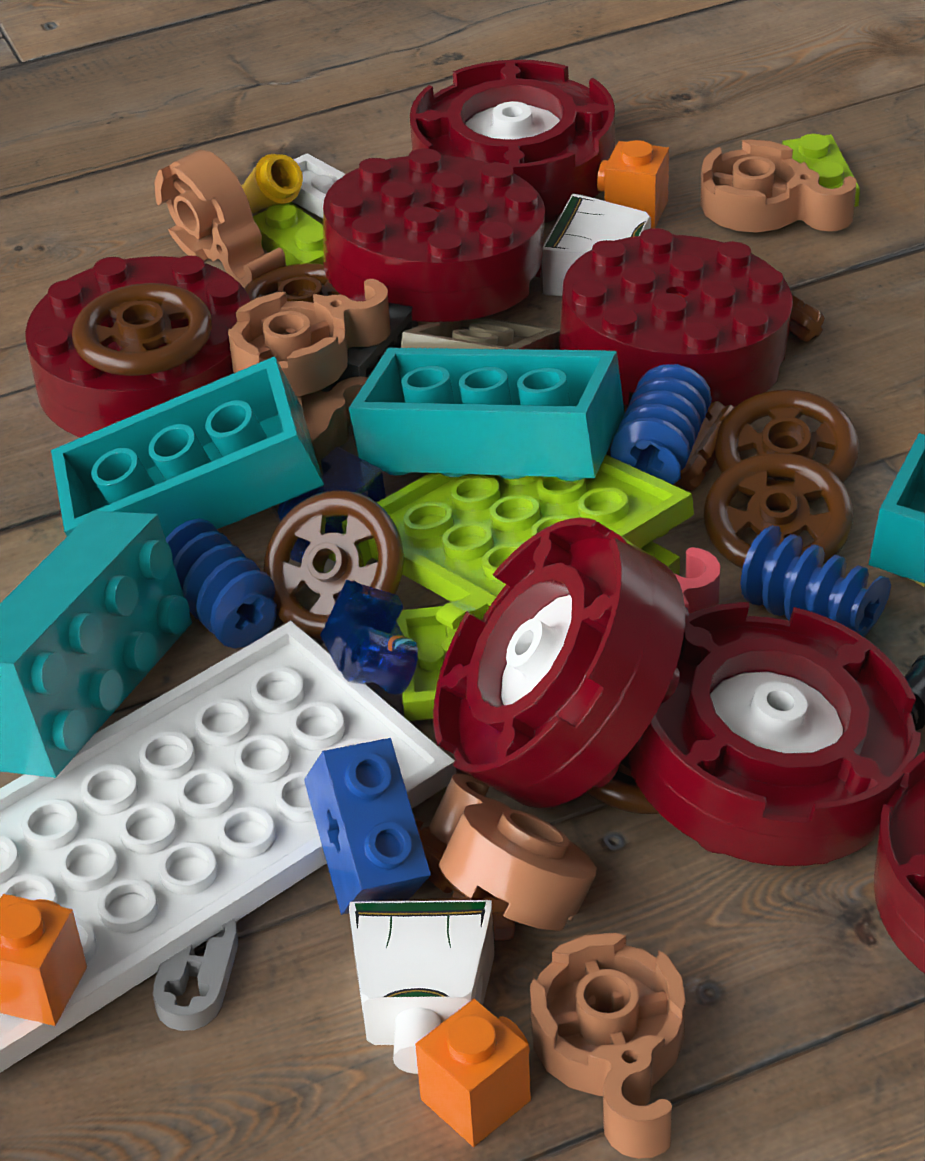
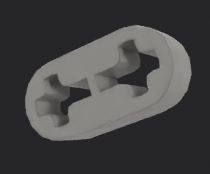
(213, 977)

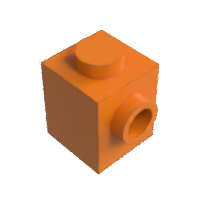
(636, 177)
(38, 958)
(474, 1071)

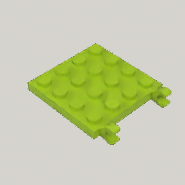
(470, 524)

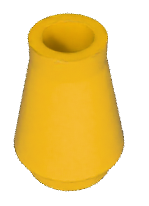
(273, 182)

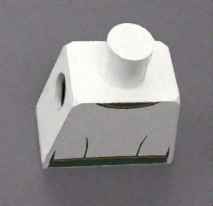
(579, 228)
(419, 966)

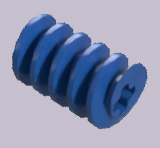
(662, 421)
(785, 579)
(222, 584)

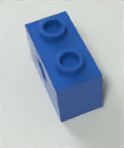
(366, 824)

